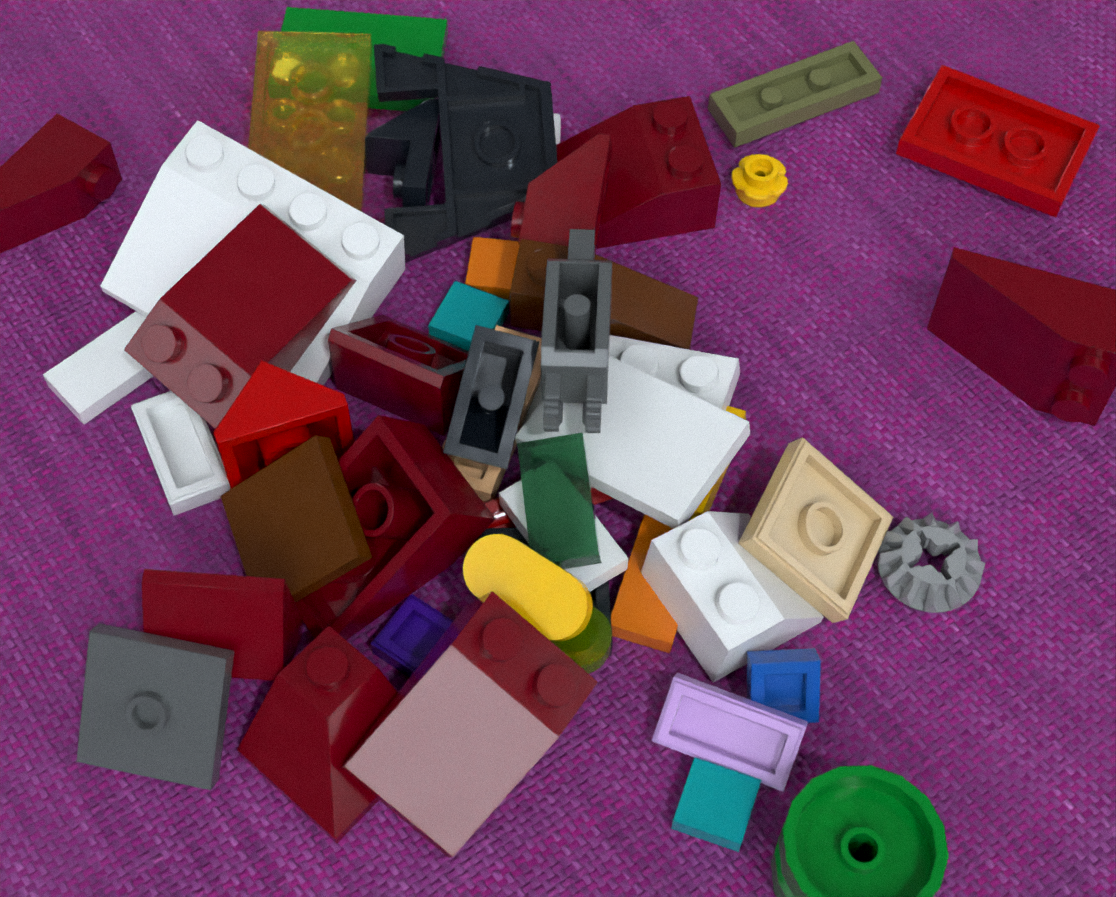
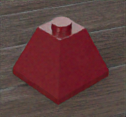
(311, 727)

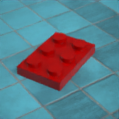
(998, 140)

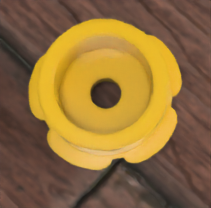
(759, 180)

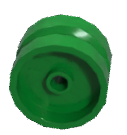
(865, 818)

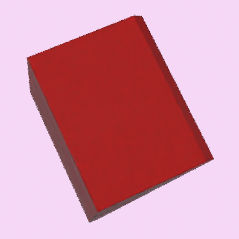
(277, 415)

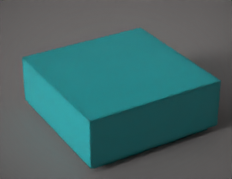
(463, 310)
(716, 804)

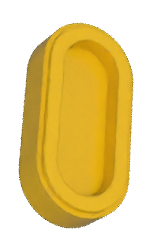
(530, 584)

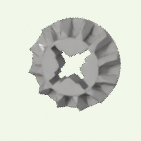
(924, 586)

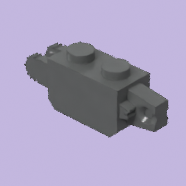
(576, 333)

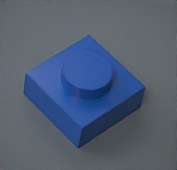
(786, 681)

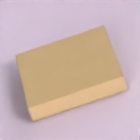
(816, 530)

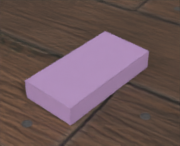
(729, 731)

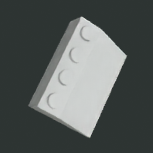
(208, 191)

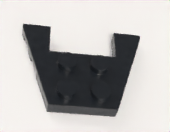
(492, 140)

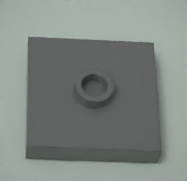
(154, 706)

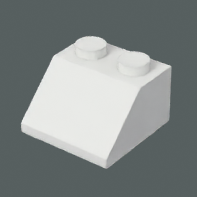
(723, 593)

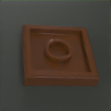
(297, 520)

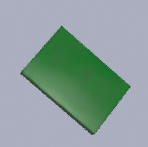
(406, 33)

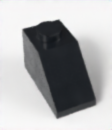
(491, 397)

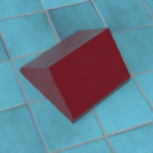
(398, 369)
(227, 612)

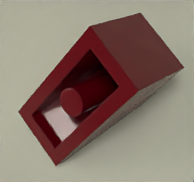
(566, 196)

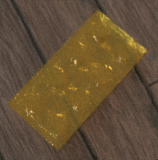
(314, 107)

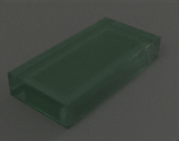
(559, 500)

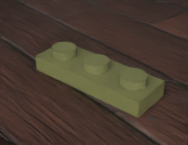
(794, 93)

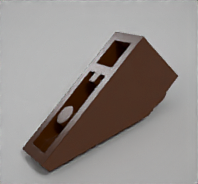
(639, 306)

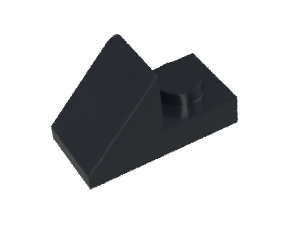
(408, 151)

